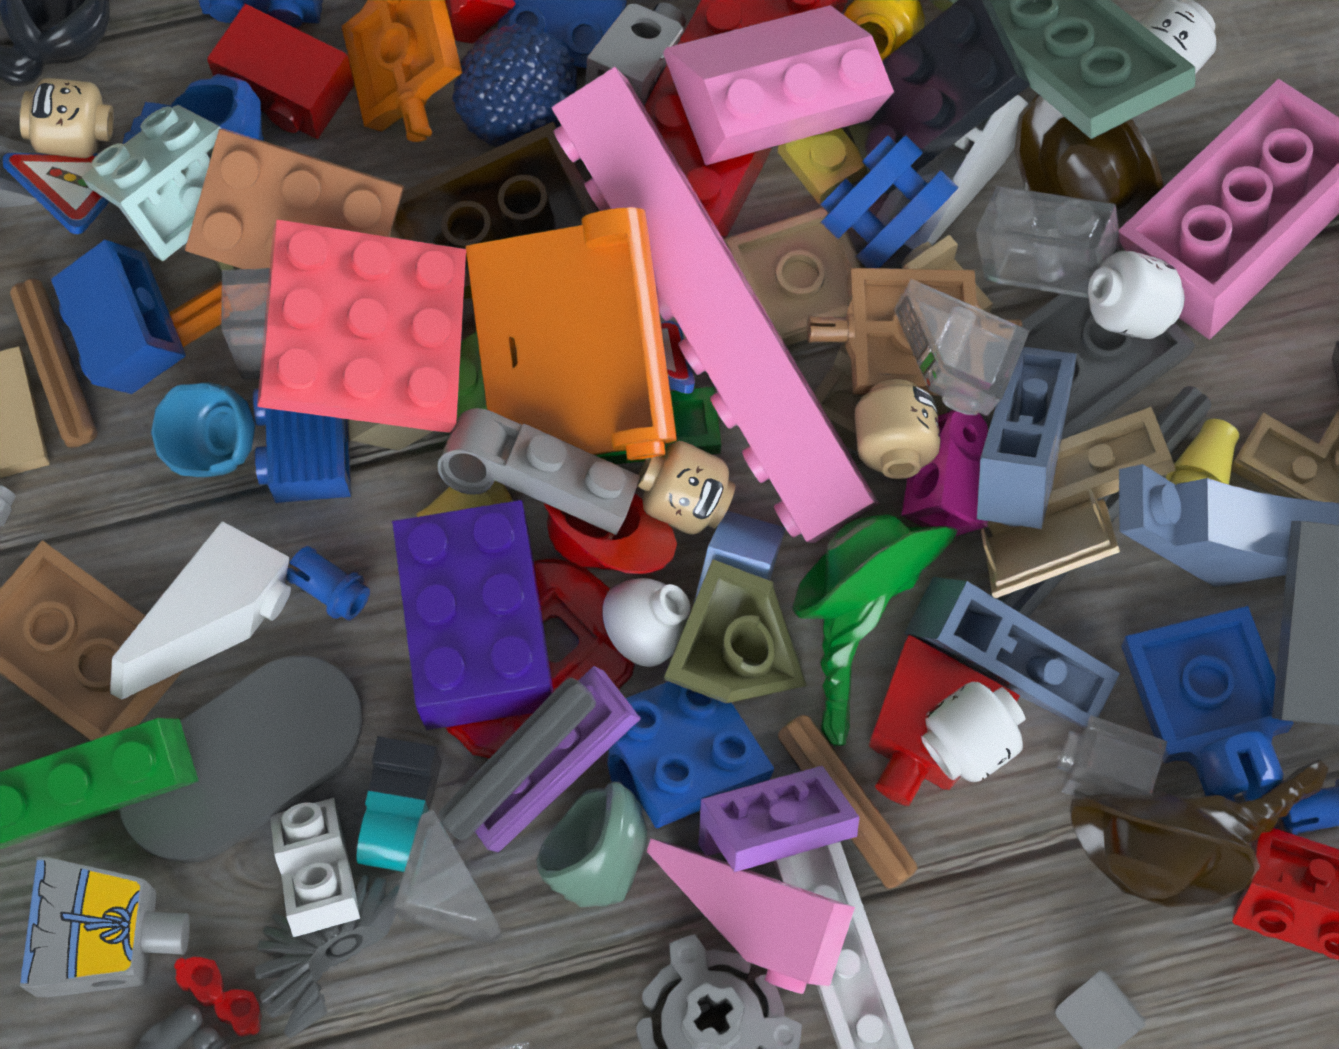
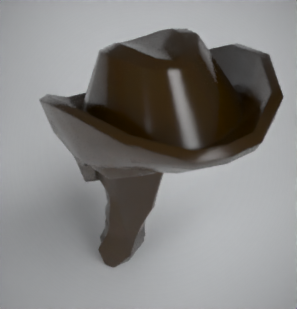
(1065, 162)
(1184, 847)

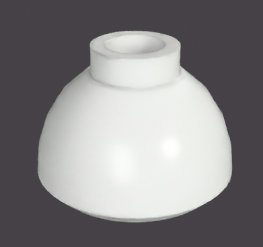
(645, 619)

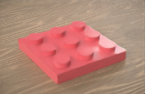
(362, 327)

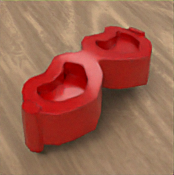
(232, 1007)

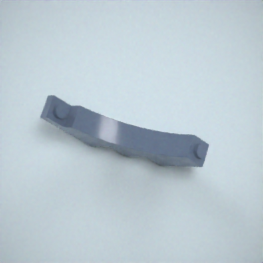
(1213, 527)

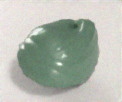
(595, 847)

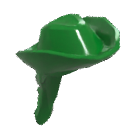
(850, 590)

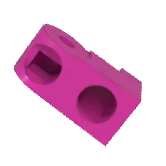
(949, 486)

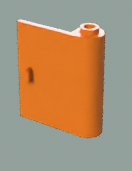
(583, 332)

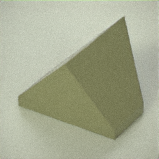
(735, 640)

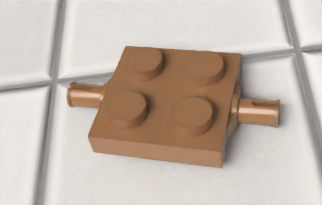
(871, 325)

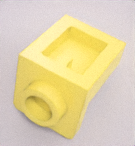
(824, 162)

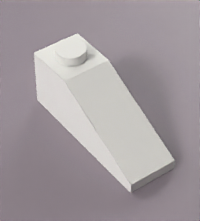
(968, 164)
(204, 611)

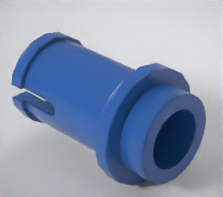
(339, 591)
(1315, 812)

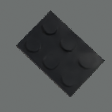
(945, 82)

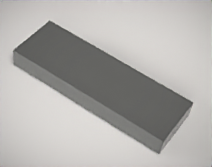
(1310, 628)

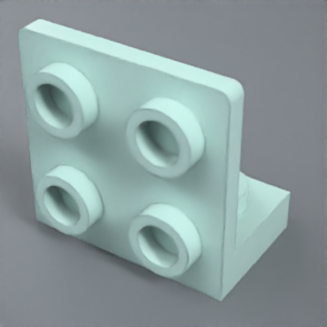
(158, 176)

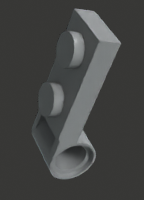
(494, 448)

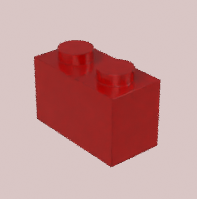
(290, 72)

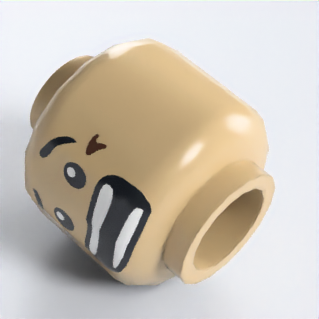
(65, 118)
(897, 428)
(686, 488)

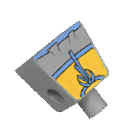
(93, 930)

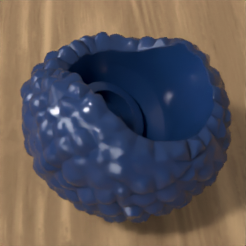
(513, 83)

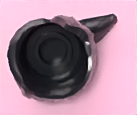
(48, 35)

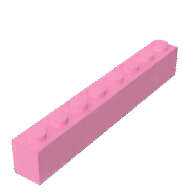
(716, 310)

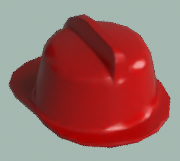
(639, 546)

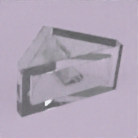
(440, 889)

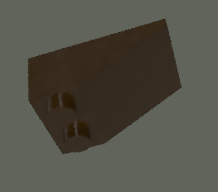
(498, 196)

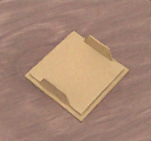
(1063, 544)

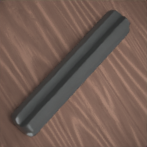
(517, 758)

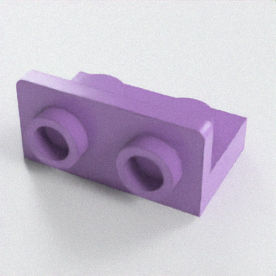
(776, 819)

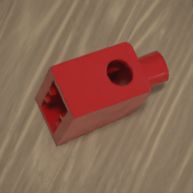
(918, 684)

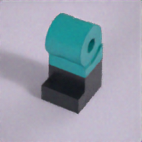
(396, 798)

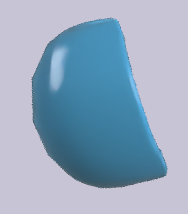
(203, 430)

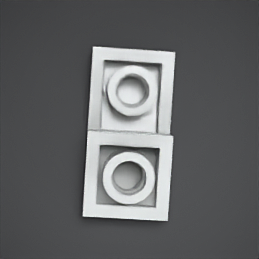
(314, 867)

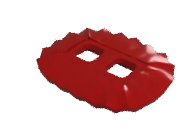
(577, 600)

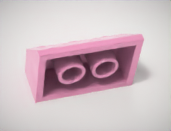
(777, 82)

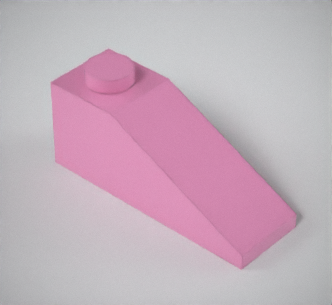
(763, 918)

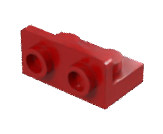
(1293, 893)

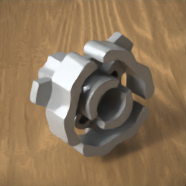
(705, 989)

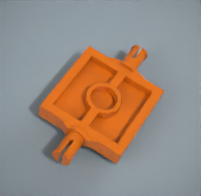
(400, 59)

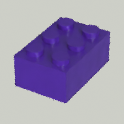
(472, 615)

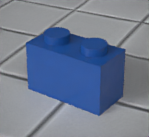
(117, 317)

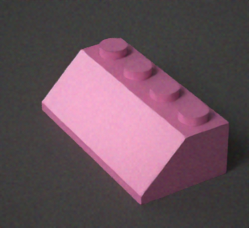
(1244, 205)

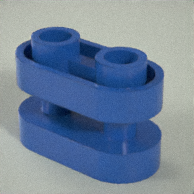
(888, 165)

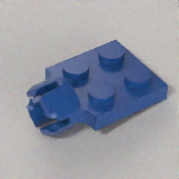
(1211, 700)

